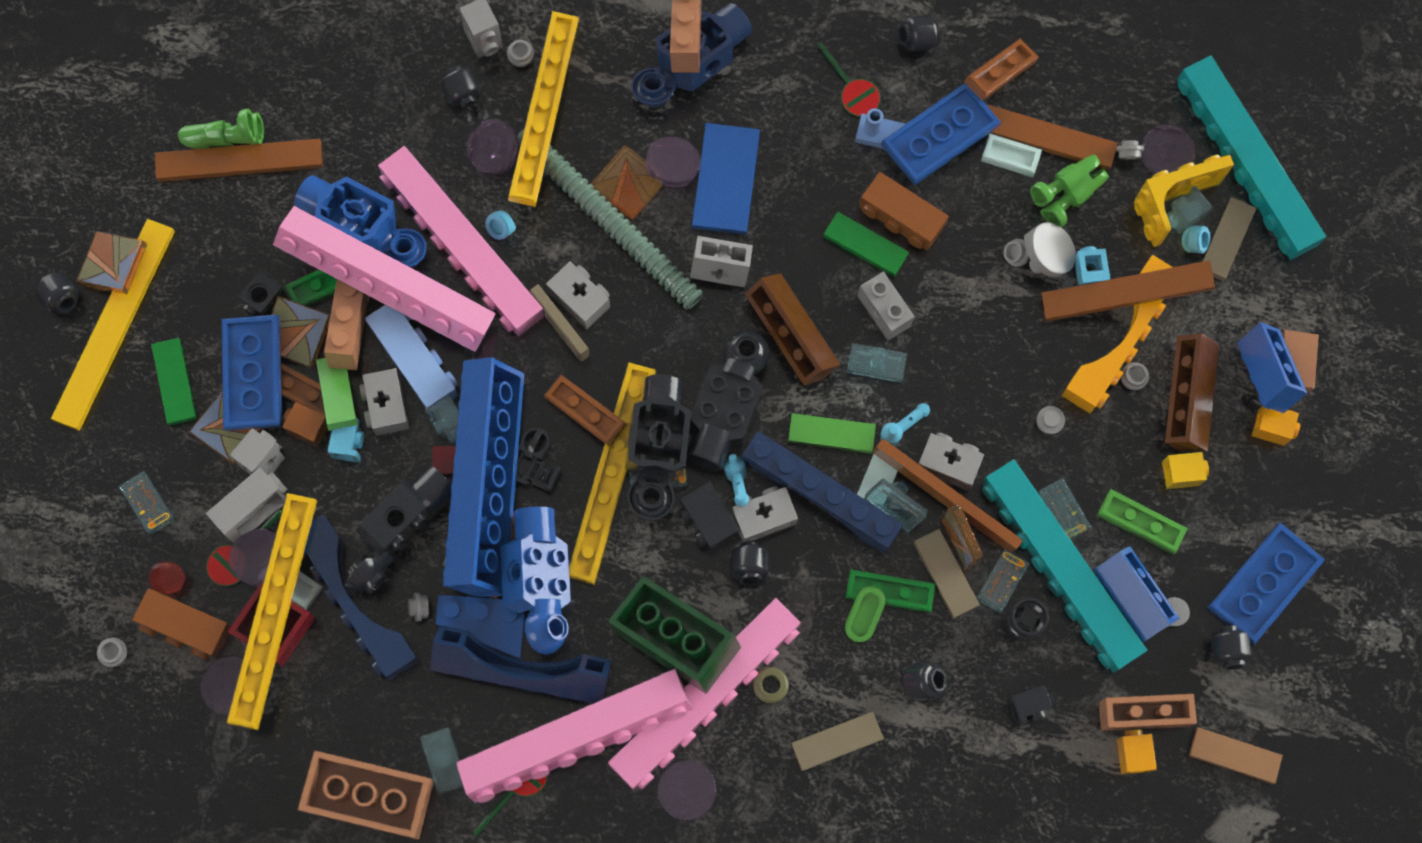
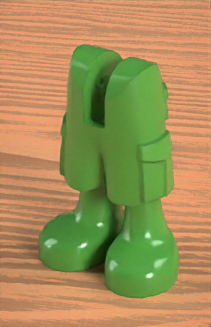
(218, 133)
(1077, 189)

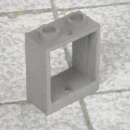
(248, 504)

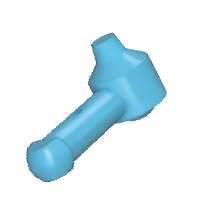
(893, 432)
(736, 471)

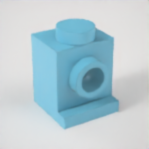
(1092, 258)
(345, 442)

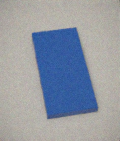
(940, 133)
(726, 178)
(251, 373)
(1266, 583)

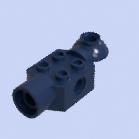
(717, 38)

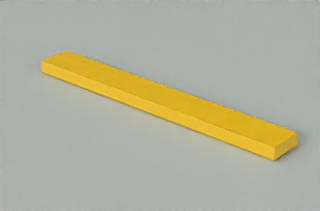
(543, 109)
(110, 332)
(607, 484)
(272, 612)

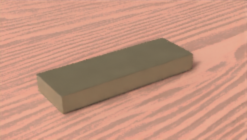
(1228, 237)
(560, 324)
(946, 573)
(837, 741)

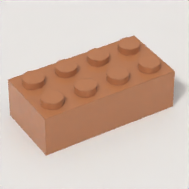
(366, 795)

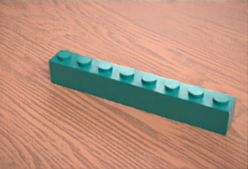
(1253, 160)
(1063, 566)

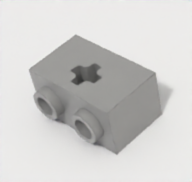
(481, 28)
(721, 261)
(885, 306)
(583, 309)
(384, 385)
(258, 452)
(965, 464)
(780, 516)

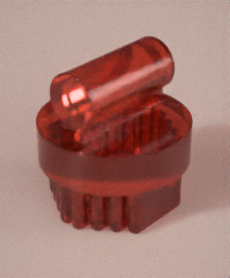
(166, 577)

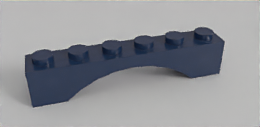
(846, 506)
(386, 646)
(463, 655)

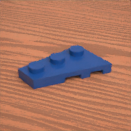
(485, 619)

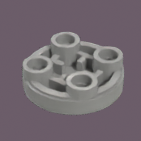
(1050, 250)

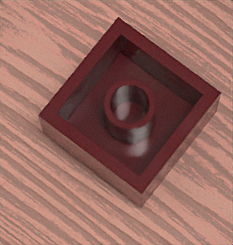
(296, 626)

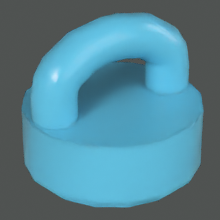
(500, 225)
(1196, 239)

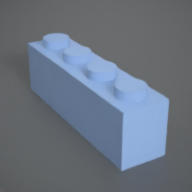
(411, 356)

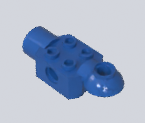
(361, 215)
(537, 577)

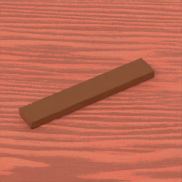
(1053, 138)
(238, 160)
(1128, 291)
(946, 495)

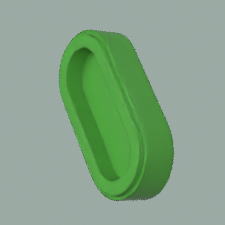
(865, 614)

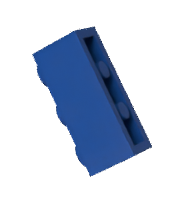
(1271, 368)
(1136, 594)

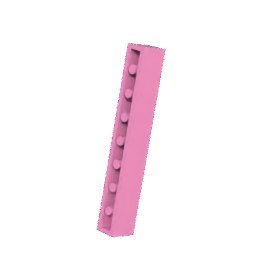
(461, 241)
(383, 278)
(758, 645)
(574, 736)

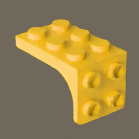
(1167, 186)

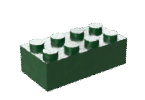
(674, 634)

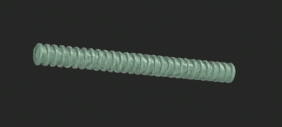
(620, 229)

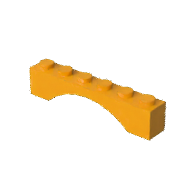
(1092, 379)

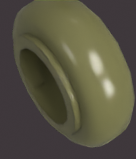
(762, 694)

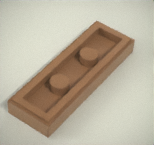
(1235, 755)

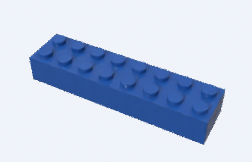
(483, 476)

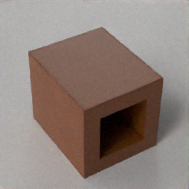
(305, 424)

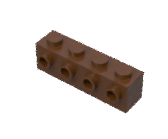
(792, 329)
(1192, 393)

